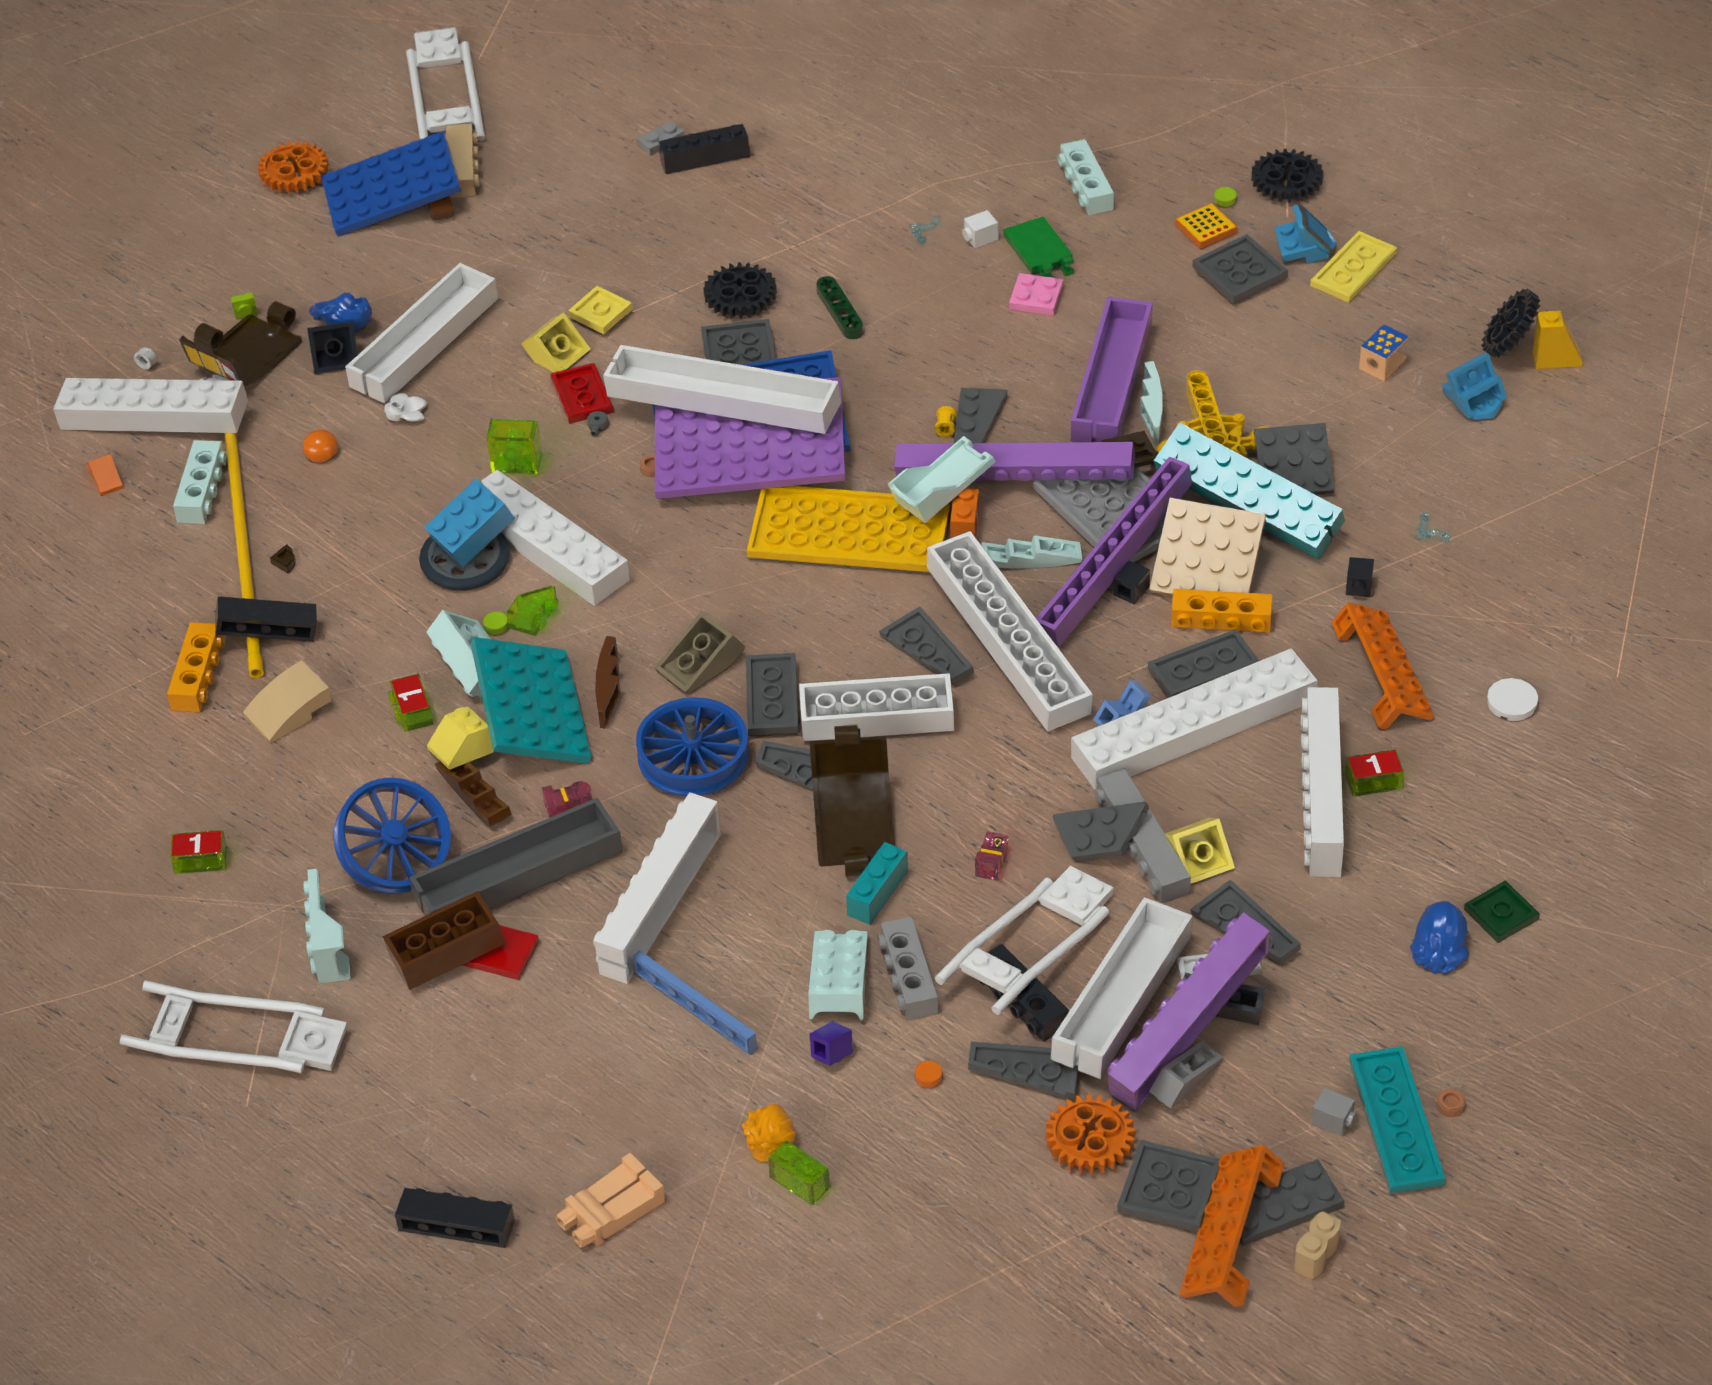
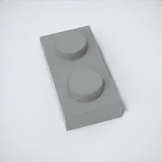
(649, 141)

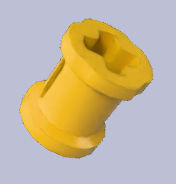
(945, 426)

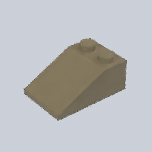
(699, 654)

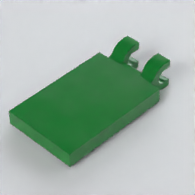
(1039, 247)

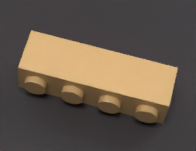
(464, 152)

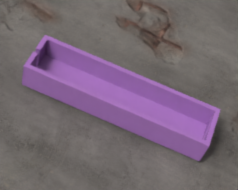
(1111, 370)
(1189, 1010)

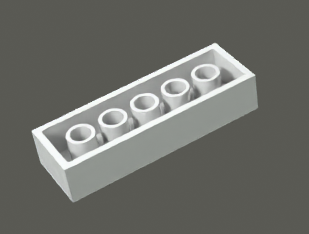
(877, 706)

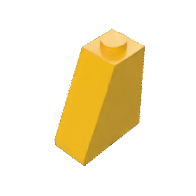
(1554, 342)

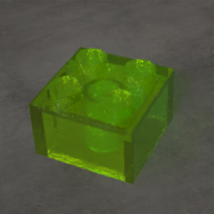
(514, 446)

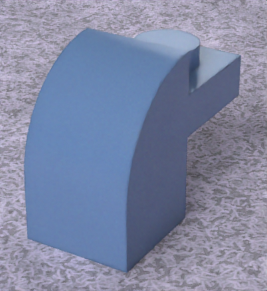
(1133, 699)

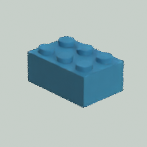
(469, 522)

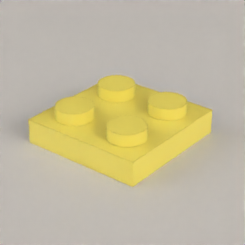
(600, 309)

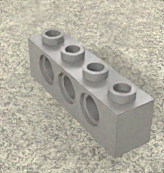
(908, 968)

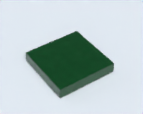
(1501, 911)

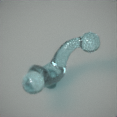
(921, 227)
(1424, 517)

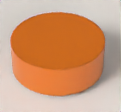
(928, 1074)

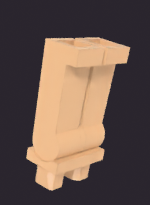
(611, 1203)

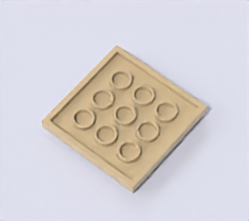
(1207, 548)

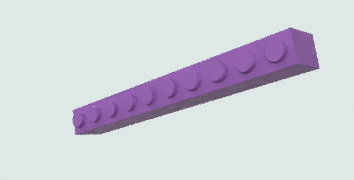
(1035, 460)
(1114, 550)

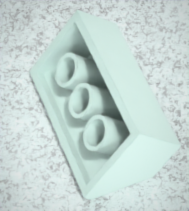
(453, 639)

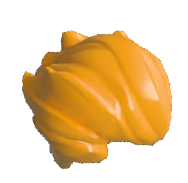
(767, 1130)

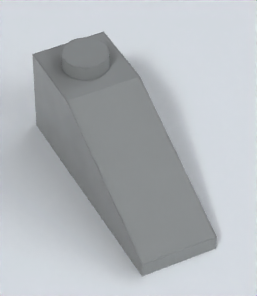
(1184, 1074)

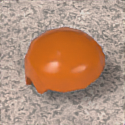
(320, 446)

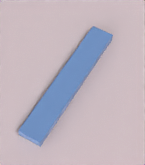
(695, 1002)

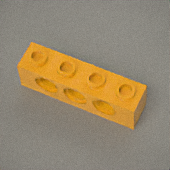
(1221, 610)
(195, 668)

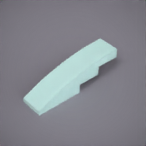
(1152, 402)
(1038, 553)

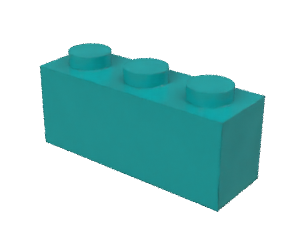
(877, 883)

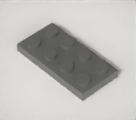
(1201, 663)
(771, 694)
(1296, 1200)

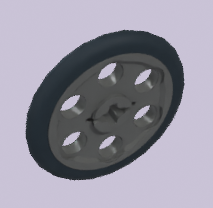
(472, 578)

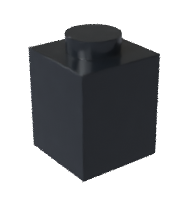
(1359, 577)
(1131, 582)

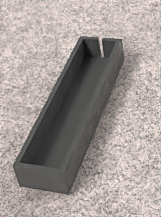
(521, 859)

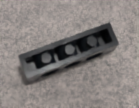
(1035, 1003)

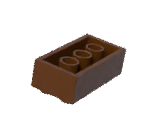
(443, 940)

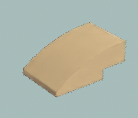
(287, 702)

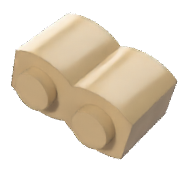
(1317, 1245)

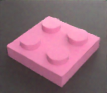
(1036, 294)

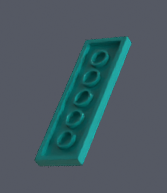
(1397, 1120)

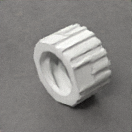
(145, 358)

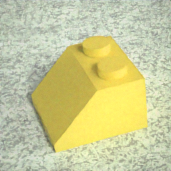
(556, 344)
(460, 738)
(1202, 848)

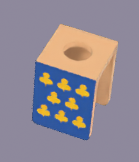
(1380, 353)

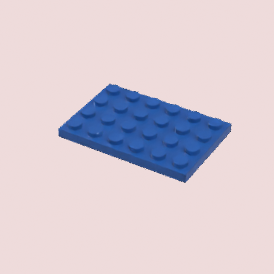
(390, 183)

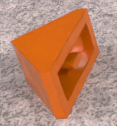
(104, 474)

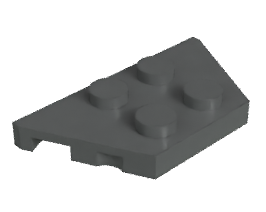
(1099, 831)

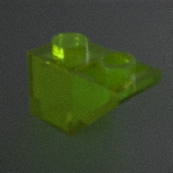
(532, 609)

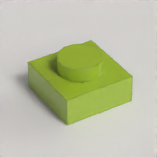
(243, 305)

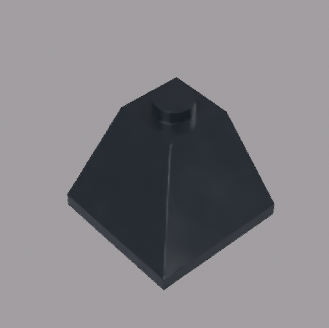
(332, 346)

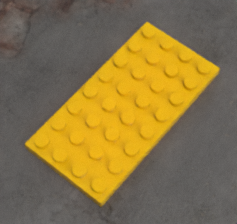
(842, 529)

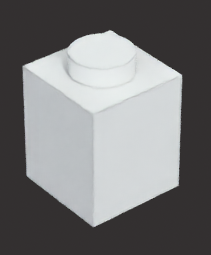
(980, 229)

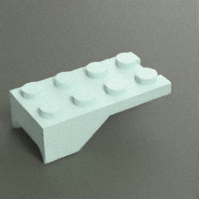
(932, 487)
(325, 934)
(838, 972)

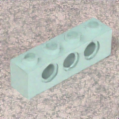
(1086, 177)
(199, 482)

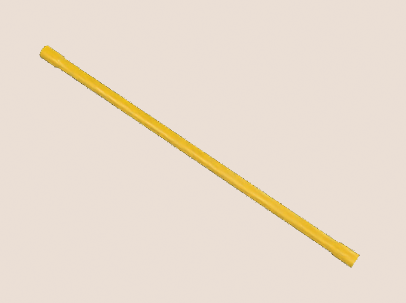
(254, 659)

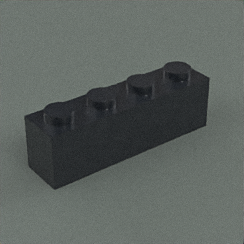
(704, 149)
(265, 619)
(455, 1217)

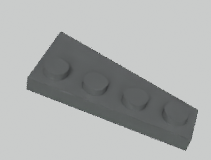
(977, 412)
(927, 644)
(1230, 903)

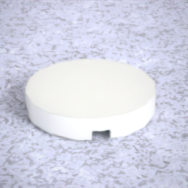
(1512, 699)

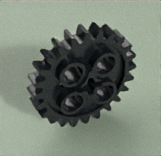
(1302, 180)
(740, 290)
(1510, 323)

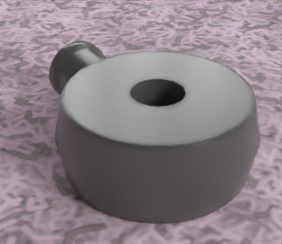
(597, 422)

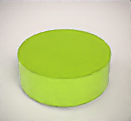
(1225, 197)
(495, 623)

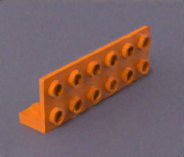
(1389, 661)
(1223, 1223)

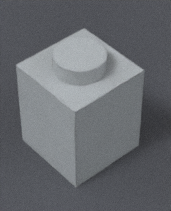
(1333, 1112)

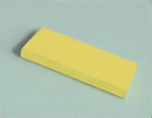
(1353, 266)

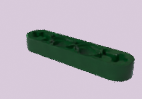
(844, 306)

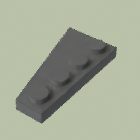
(786, 762)
(1024, 1066)

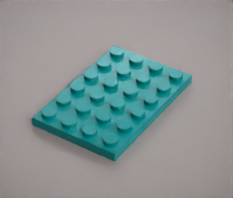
(530, 700)

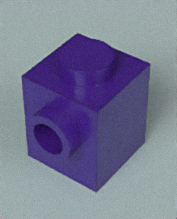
(831, 1043)

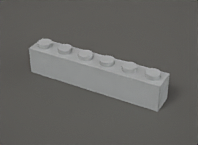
(1149, 846)

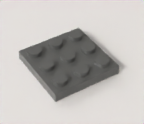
(1240, 268)
(739, 342)
(1297, 455)
(1168, 1185)

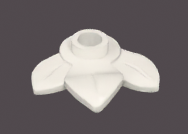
(405, 407)

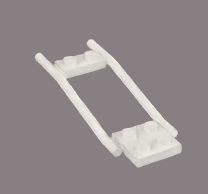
(441, 49)
(1072, 896)
(308, 1041)

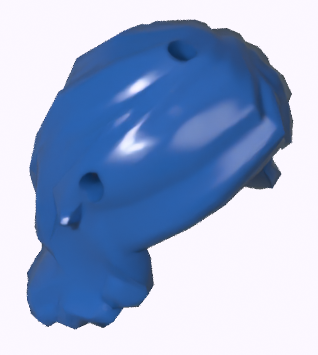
(343, 309)
(1440, 938)

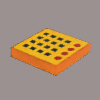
(1206, 225)

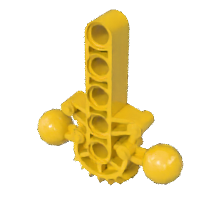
(1208, 420)

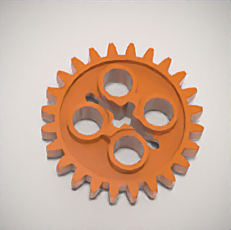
(280, 173)
(1078, 1122)

